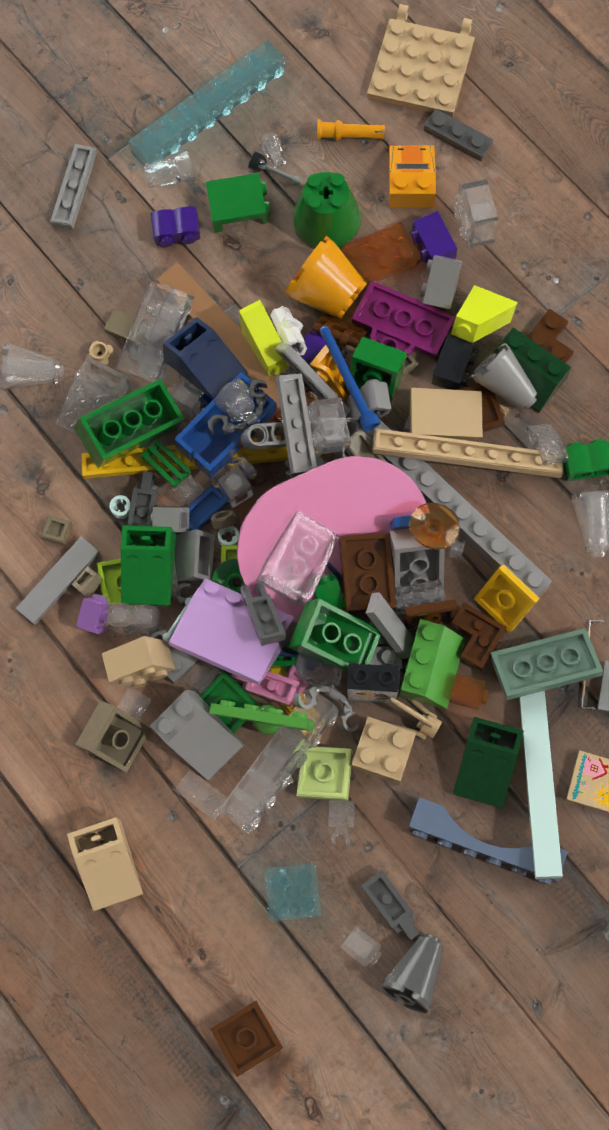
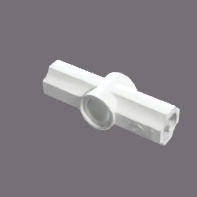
(289, 329)

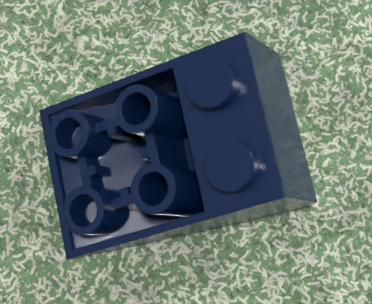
(202, 357)

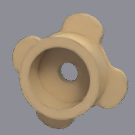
(97, 347)

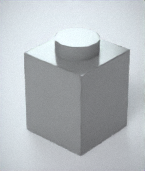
(171, 517)

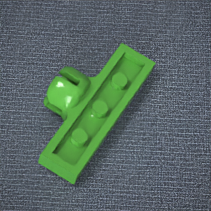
(266, 718)

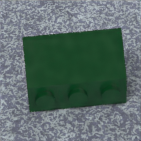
(541, 367)

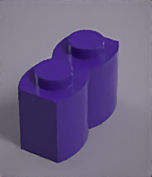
(175, 226)

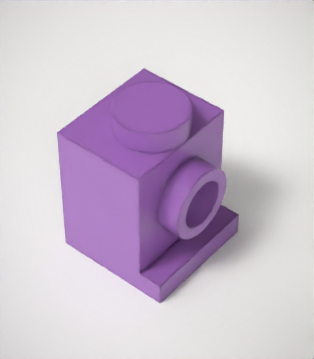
(94, 614)

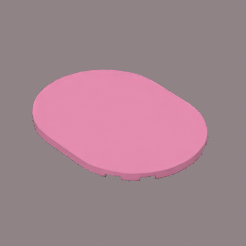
(343, 495)

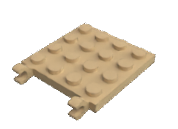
(421, 65)

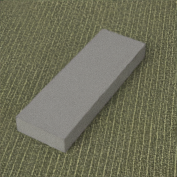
(390, 625)

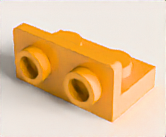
(326, 368)

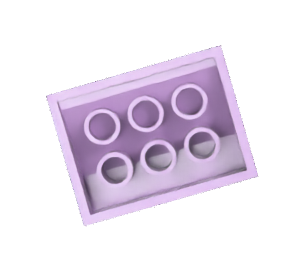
(222, 633)

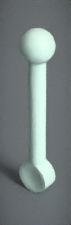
(167, 636)

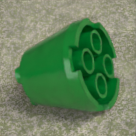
(327, 210)

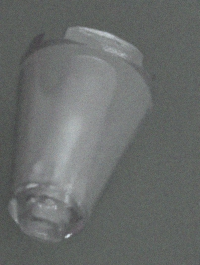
(27, 368)
(593, 521)

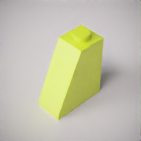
(482, 314)
(262, 337)

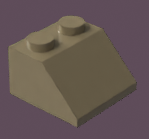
(113, 736)

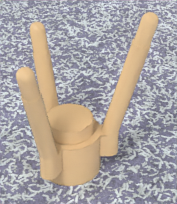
(427, 722)

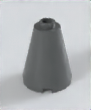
(415, 975)

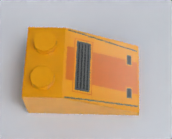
(412, 177)

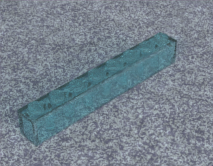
(208, 104)

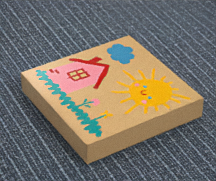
(590, 782)

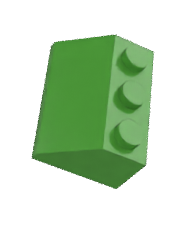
(432, 665)

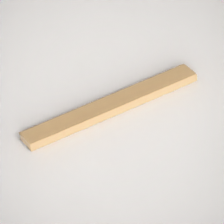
(462, 453)

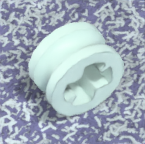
(113, 507)
(221, 534)

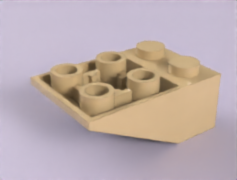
(105, 863)

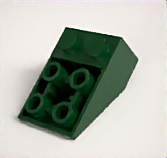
(488, 762)

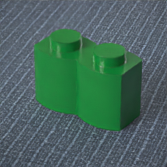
(587, 460)

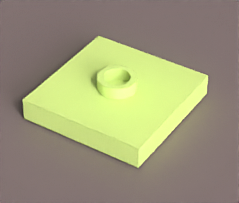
(326, 774)

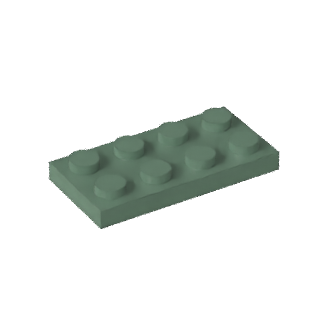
(546, 664)

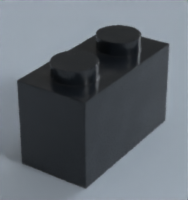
(453, 363)

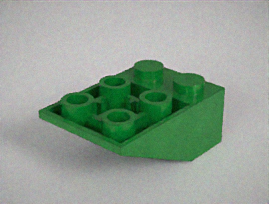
(147, 565)

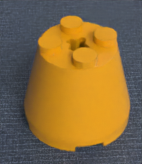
(326, 280)

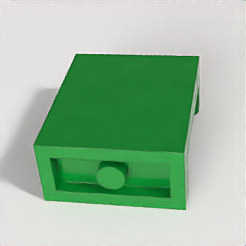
(237, 200)

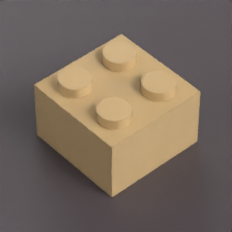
(138, 662)
(383, 750)

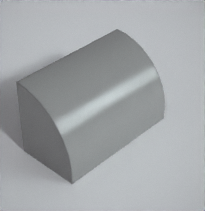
(194, 556)

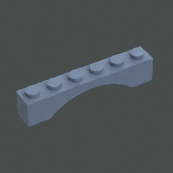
(435, 822)

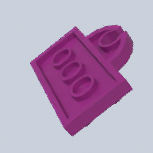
(402, 321)

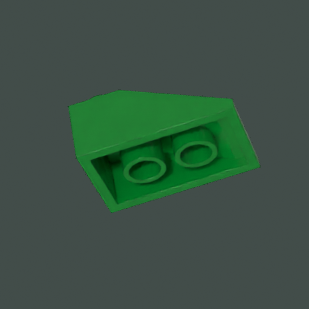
(333, 636)

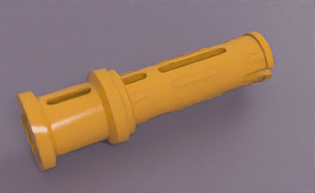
(338, 130)

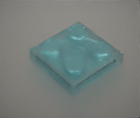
(292, 892)

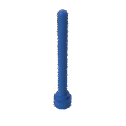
(368, 419)

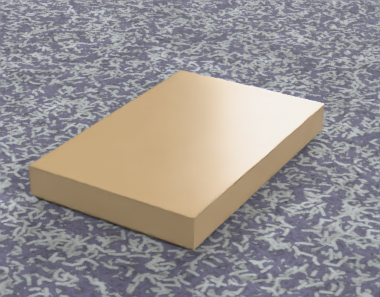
(446, 413)

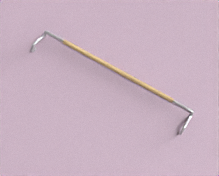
(583, 690)

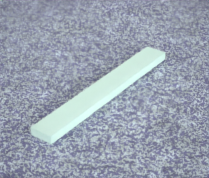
(540, 787)

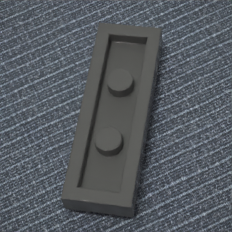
(458, 134)

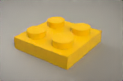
(506, 598)

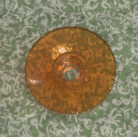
(437, 517)

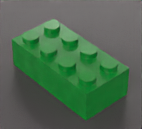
(128, 423)

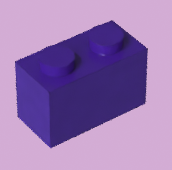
(433, 237)

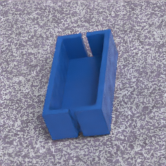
(216, 449)

